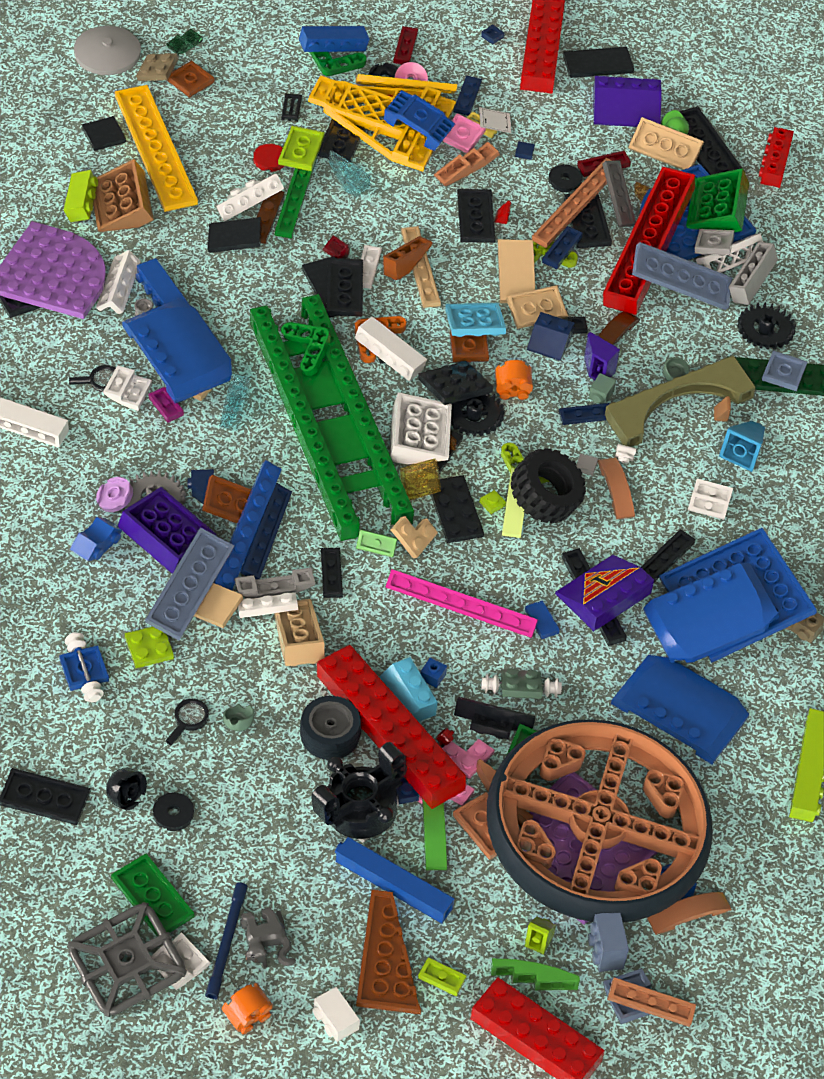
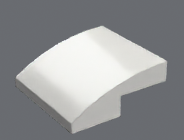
(127, 388)
(710, 499)
(193, 959)

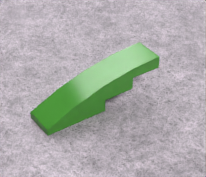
(434, 837)
(542, 975)

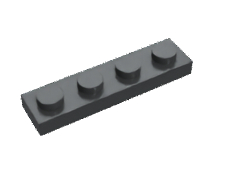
(619, 193)

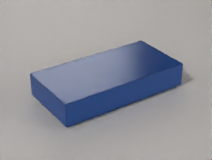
(546, 625)

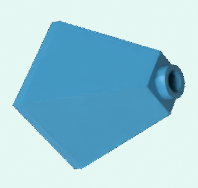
(743, 444)

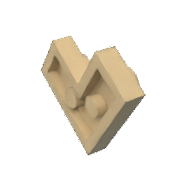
(412, 538)

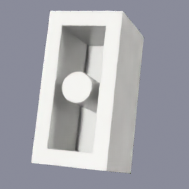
(336, 1014)

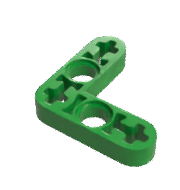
(353, 62)
(312, 339)

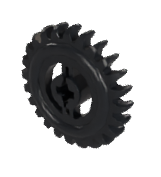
(766, 320)
(476, 408)

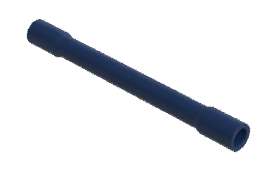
(216, 979)

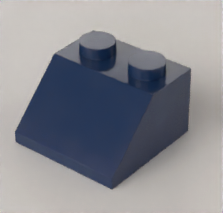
(550, 336)

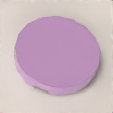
(114, 494)

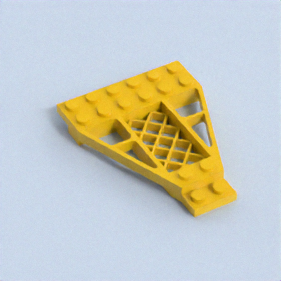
(410, 147)

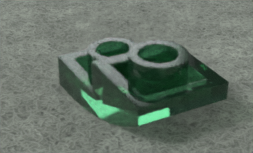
(183, 43)

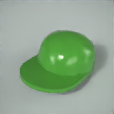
(675, 121)

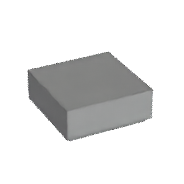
(587, 464)

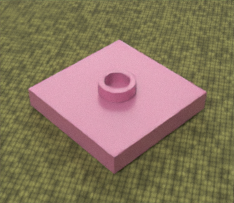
(464, 133)

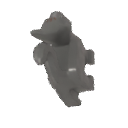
(265, 935)

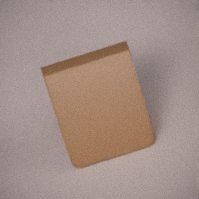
(722, 410)

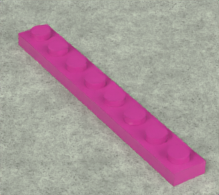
(461, 603)

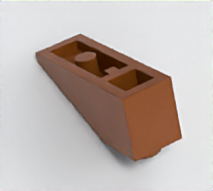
(404, 259)

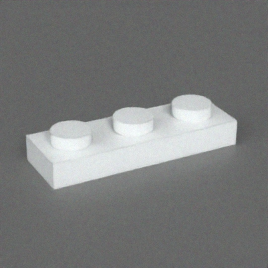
(268, 605)

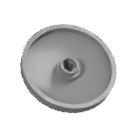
(107, 50)

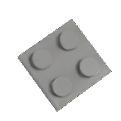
(714, 242)

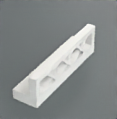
(741, 244)
(119, 282)

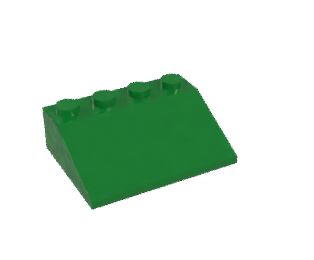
(719, 201)

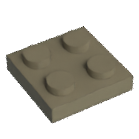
(157, 67)

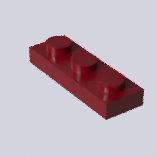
(405, 45)
(587, 166)

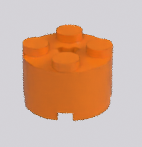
(514, 380)
(248, 1007)

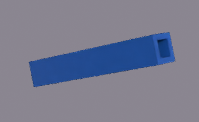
(394, 879)

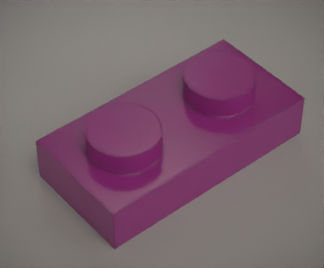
(166, 405)

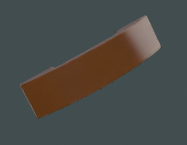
(618, 327)

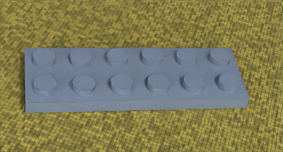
(682, 276)
(189, 584)

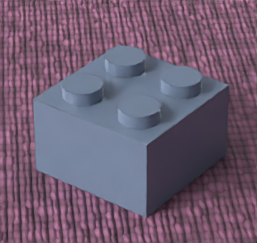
(608, 942)

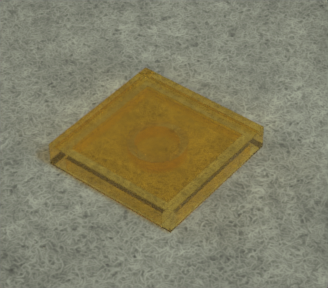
(421, 479)

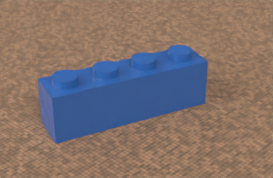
(333, 38)
(157, 283)

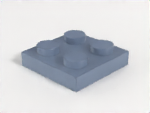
(784, 370)

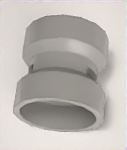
(143, 305)

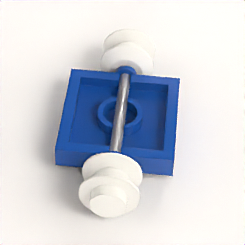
(83, 667)

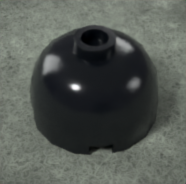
(126, 784)

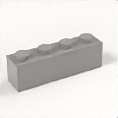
(753, 273)

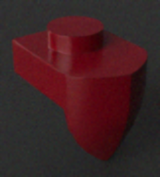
(337, 248)

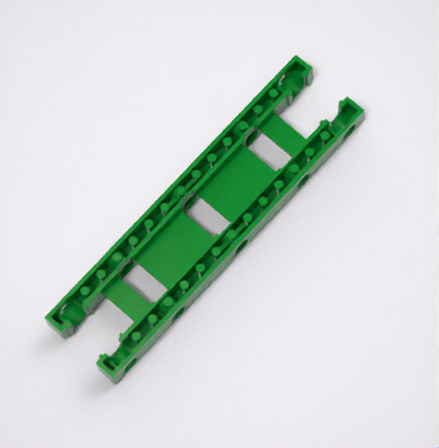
(334, 439)

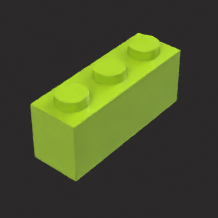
(80, 196)

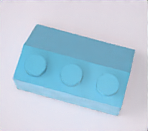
(410, 688)

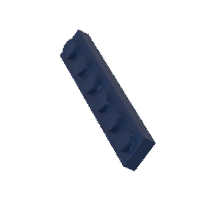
(266, 532)

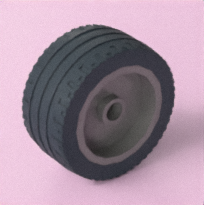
(330, 727)

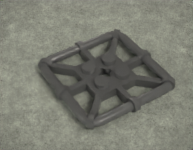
(121, 971)

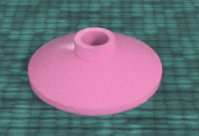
(411, 70)

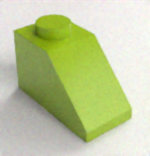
(539, 934)

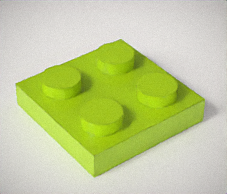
(148, 646)

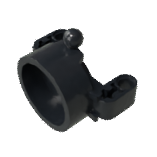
(361, 817)

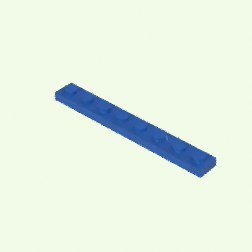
(249, 523)

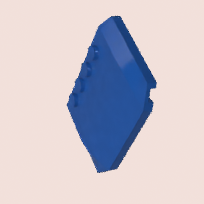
(180, 349)
(711, 613)
(683, 705)

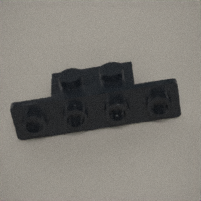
(491, 718)

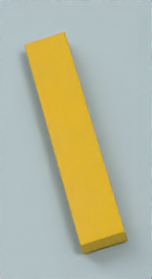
(404, 83)

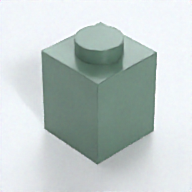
(602, 389)

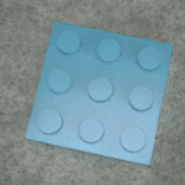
(475, 319)

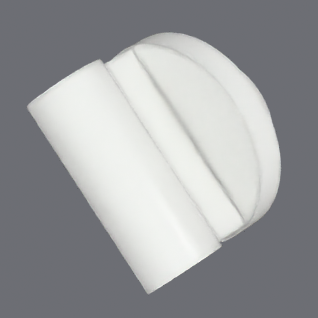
(625, 453)

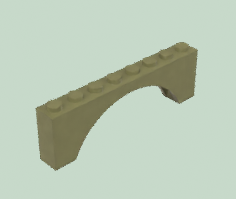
(719, 379)

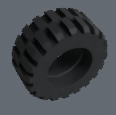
(536, 498)

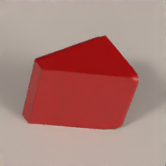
(503, 213)

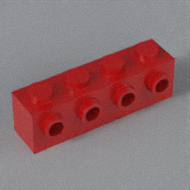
(776, 157)

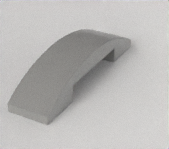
(299, 581)

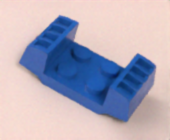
(419, 116)

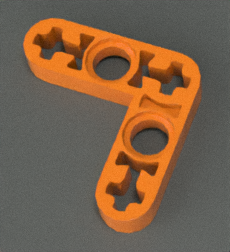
(393, 320)

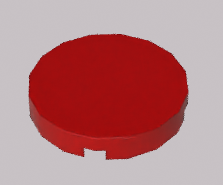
(267, 157)

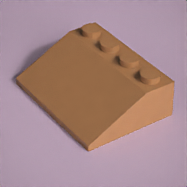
(122, 198)

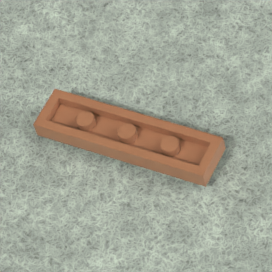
(651, 1002)

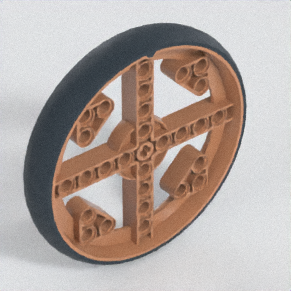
(672, 785)

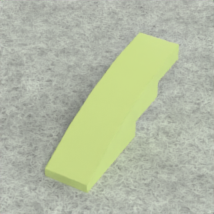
(513, 515)

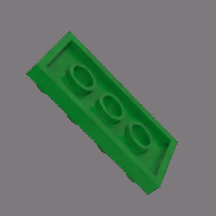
(144, 882)

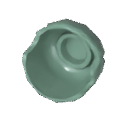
(674, 368)
(238, 717)

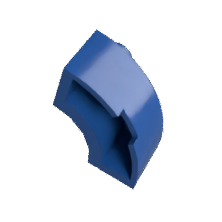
(96, 539)

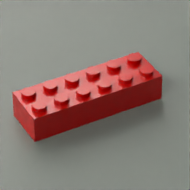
(536, 1033)

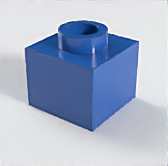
(433, 672)

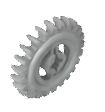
(152, 483)

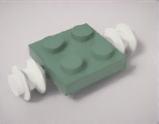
(521, 684)

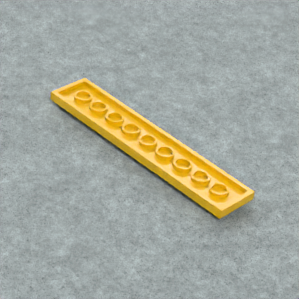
(156, 148)

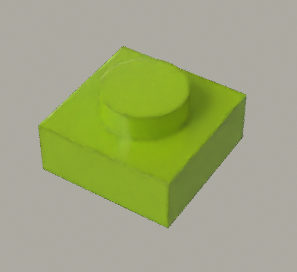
(492, 502)

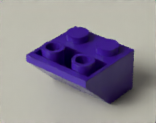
(600, 357)

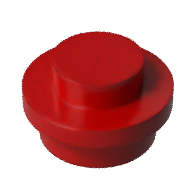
(445, 736)

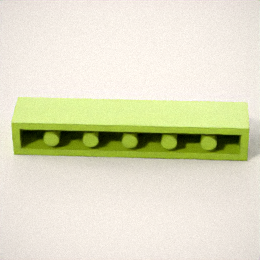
(810, 770)

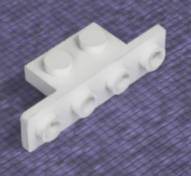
(248, 196)

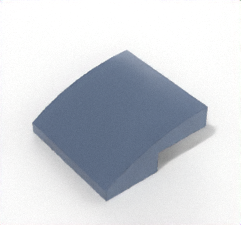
(624, 1013)

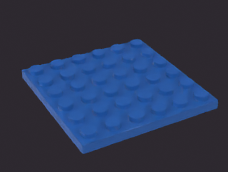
(771, 569)

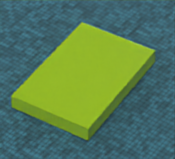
(301, 148)

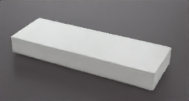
(370, 263)

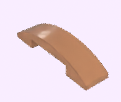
(618, 487)
(688, 910)

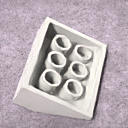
(419, 430)

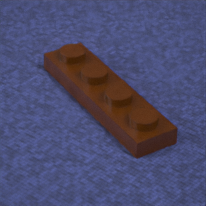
(268, 213)

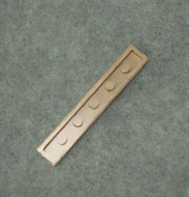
(422, 273)

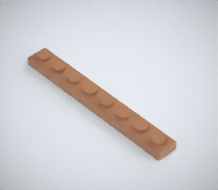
(571, 207)

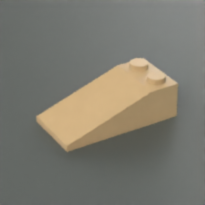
(300, 635)

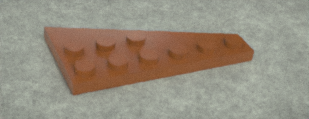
(385, 965)

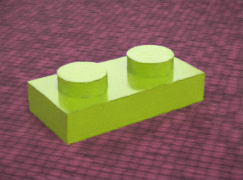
(442, 976)

